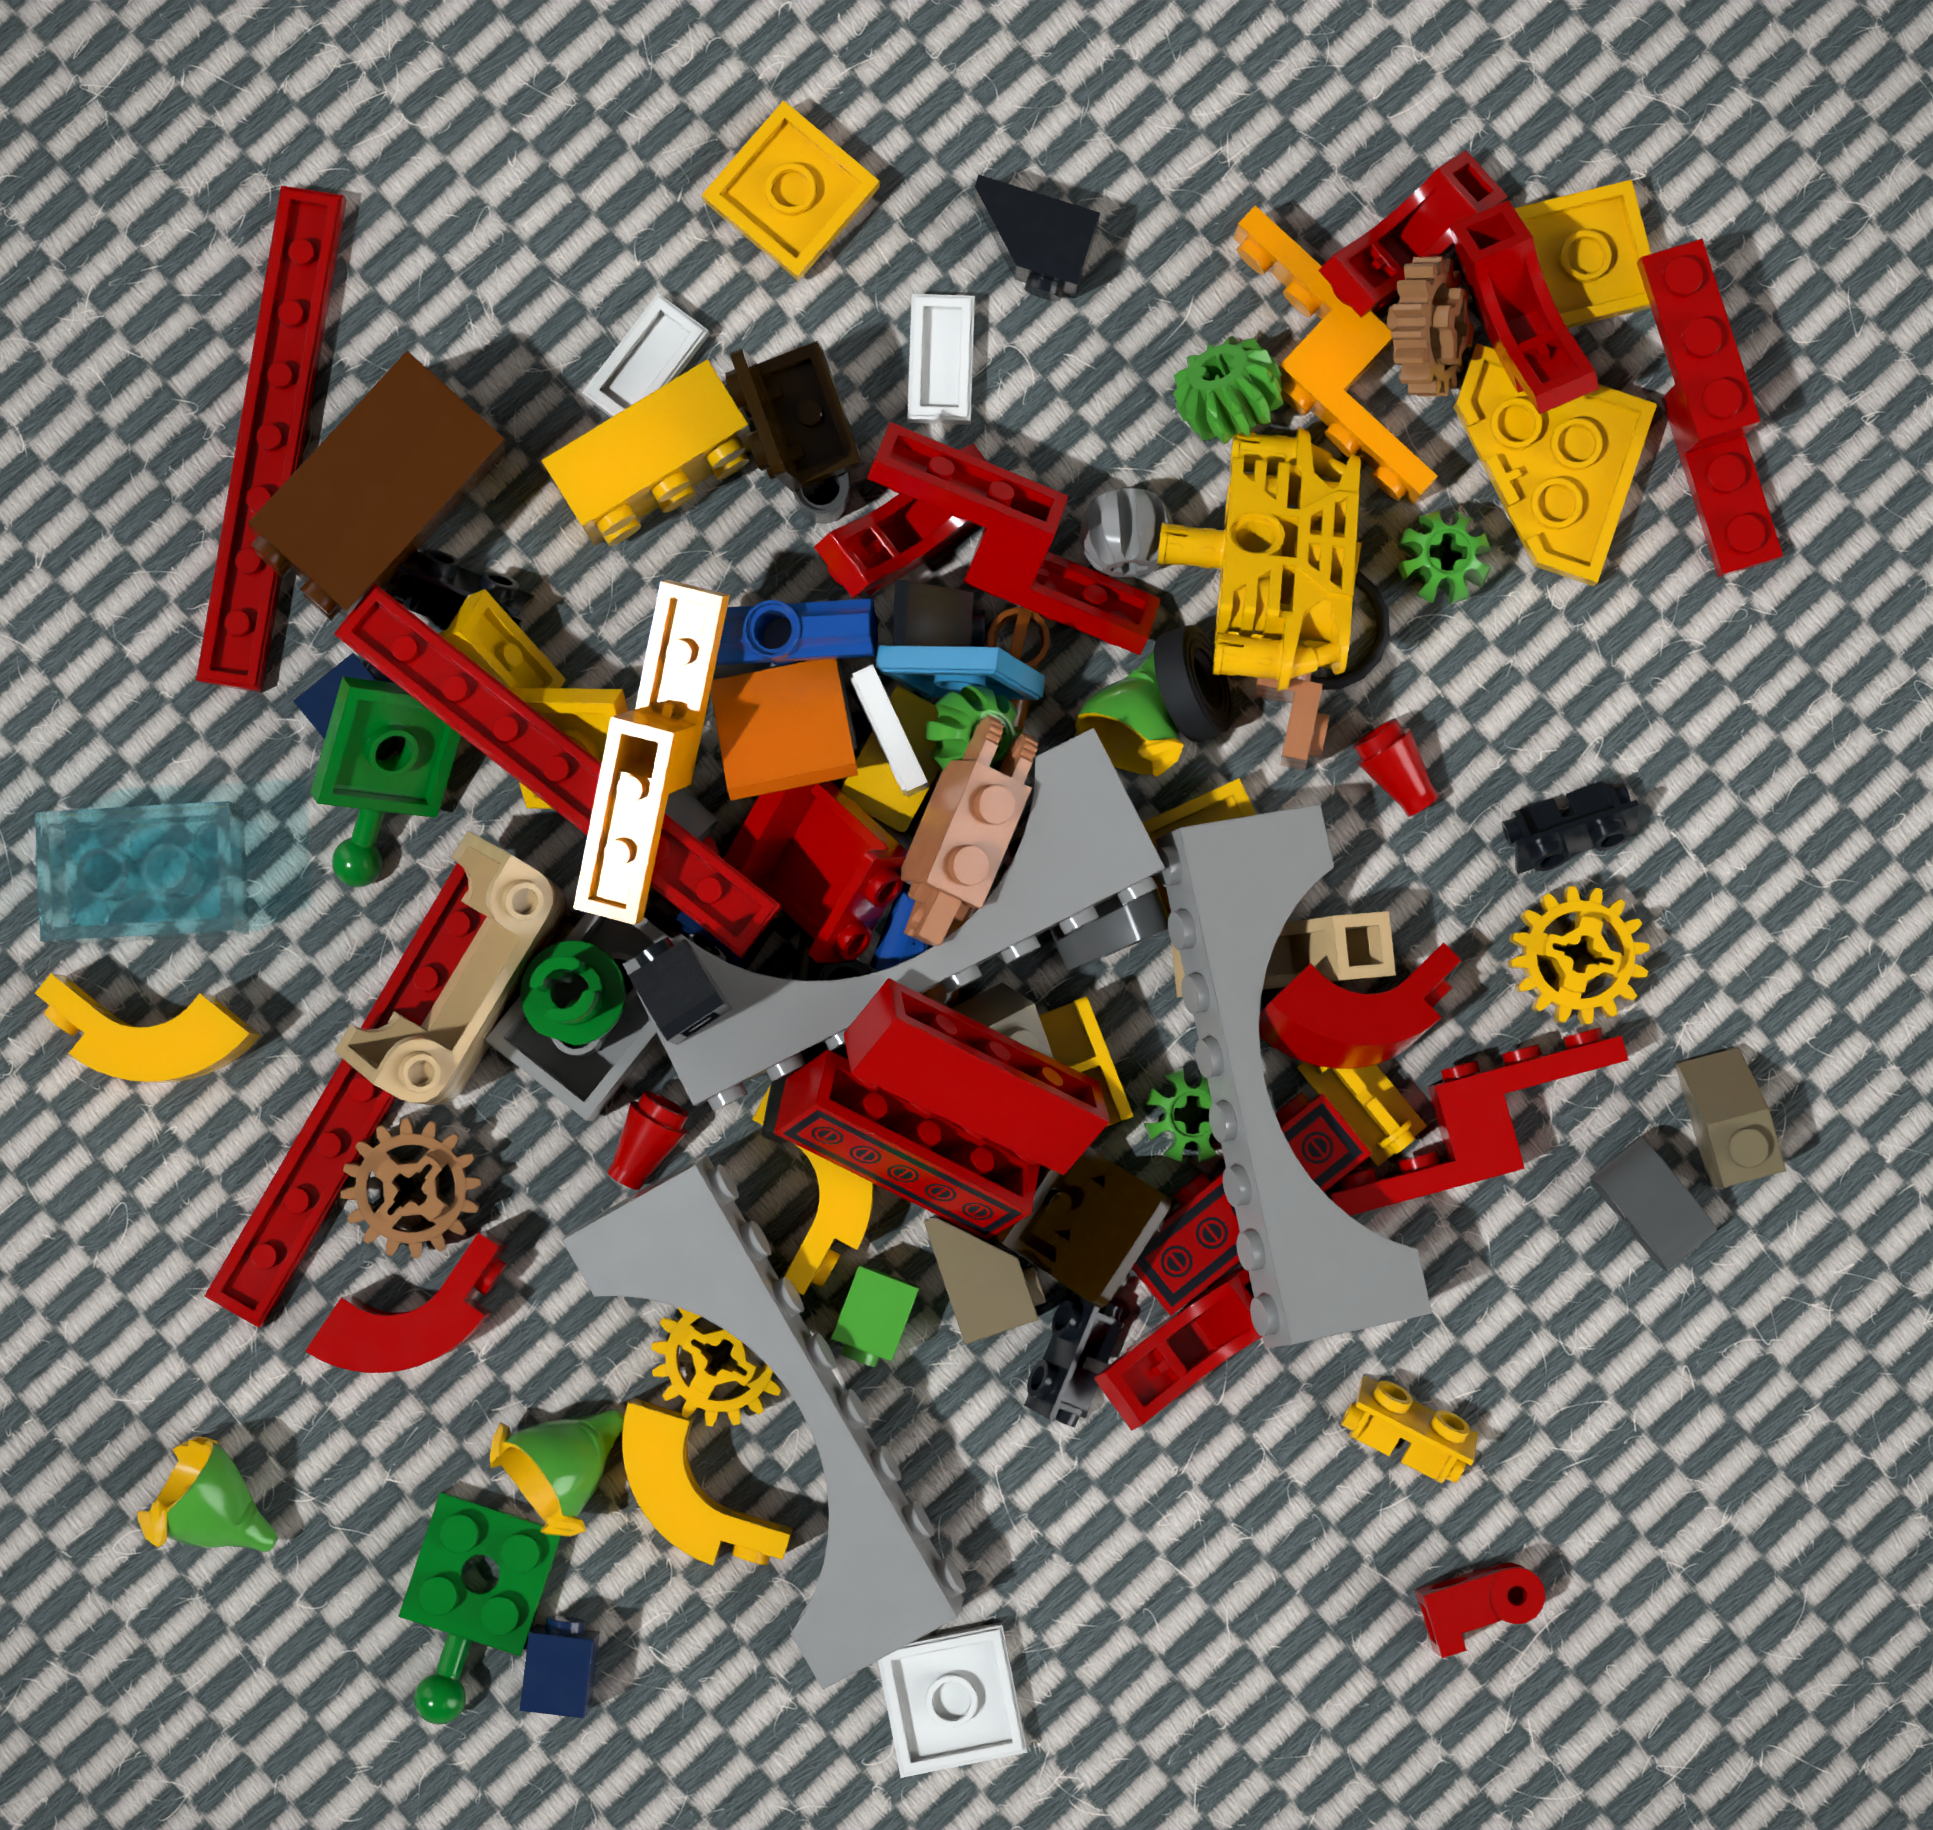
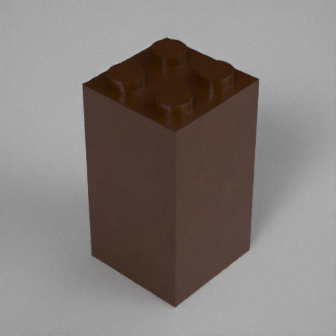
(376, 488)

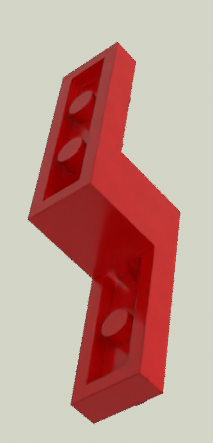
(1710, 407)
(1015, 543)
(1476, 1122)

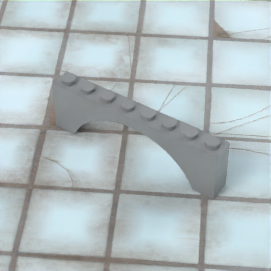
(1074, 855)
(696, 1252)
(1305, 1256)

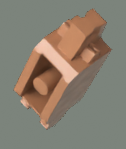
(965, 832)

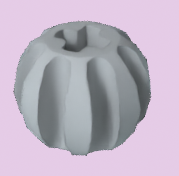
(1124, 531)

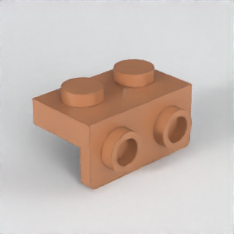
(1306, 726)

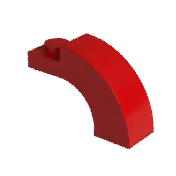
(1368, 269)
(1519, 310)
(889, 542)
(1352, 1029)
(387, 1342)
(1181, 1350)

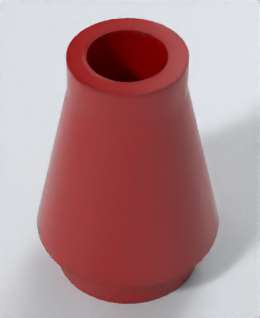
(1396, 766)
(647, 1137)

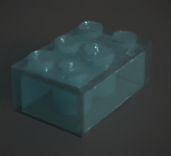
(141, 873)

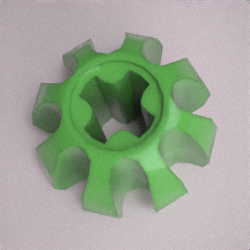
(1458, 545)
(959, 719)
(1178, 1128)

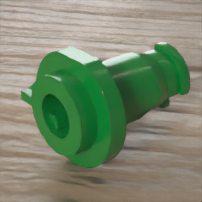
(597, 1007)

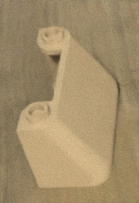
(438, 1058)

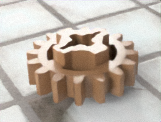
(1430, 326)
(387, 1168)

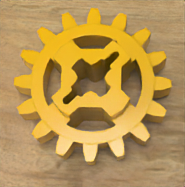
(1587, 928)
(705, 1381)

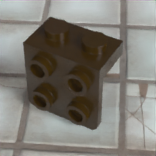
(796, 415)
(1088, 1226)

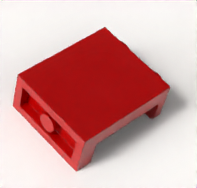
(821, 864)

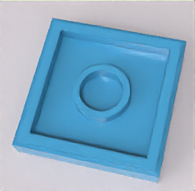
(946, 669)

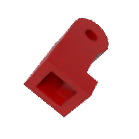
(1477, 1600)

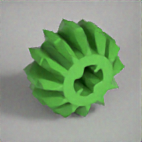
(1228, 389)

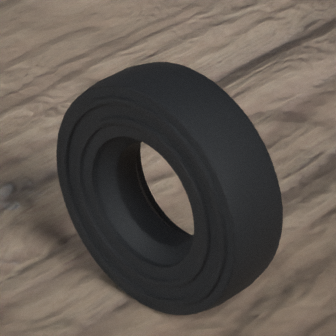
(1191, 692)

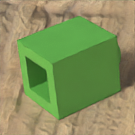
(874, 1316)

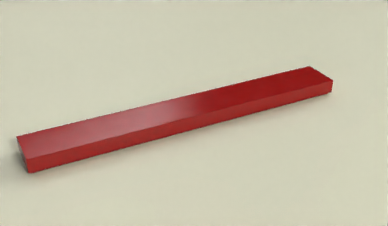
(271, 432)
(545, 761)
(345, 1114)

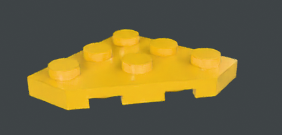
(1555, 470)

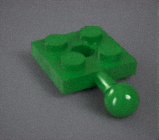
(354, 778)
(446, 1603)

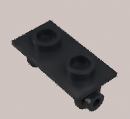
(441, 583)
(1599, 820)
(1058, 1383)

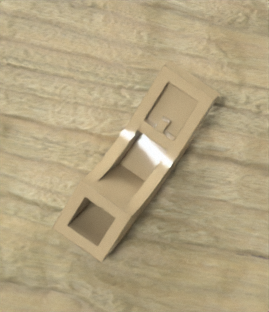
(1336, 945)

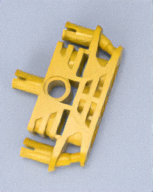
(1252, 563)

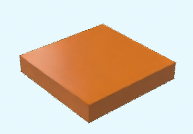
(783, 728)

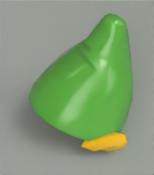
(1133, 723)
(558, 1464)
(206, 1503)

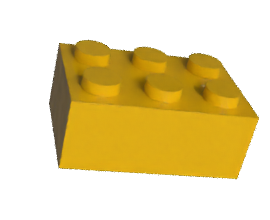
(651, 455)

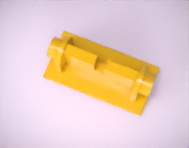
(1369, 1107)
(1438, 1439)

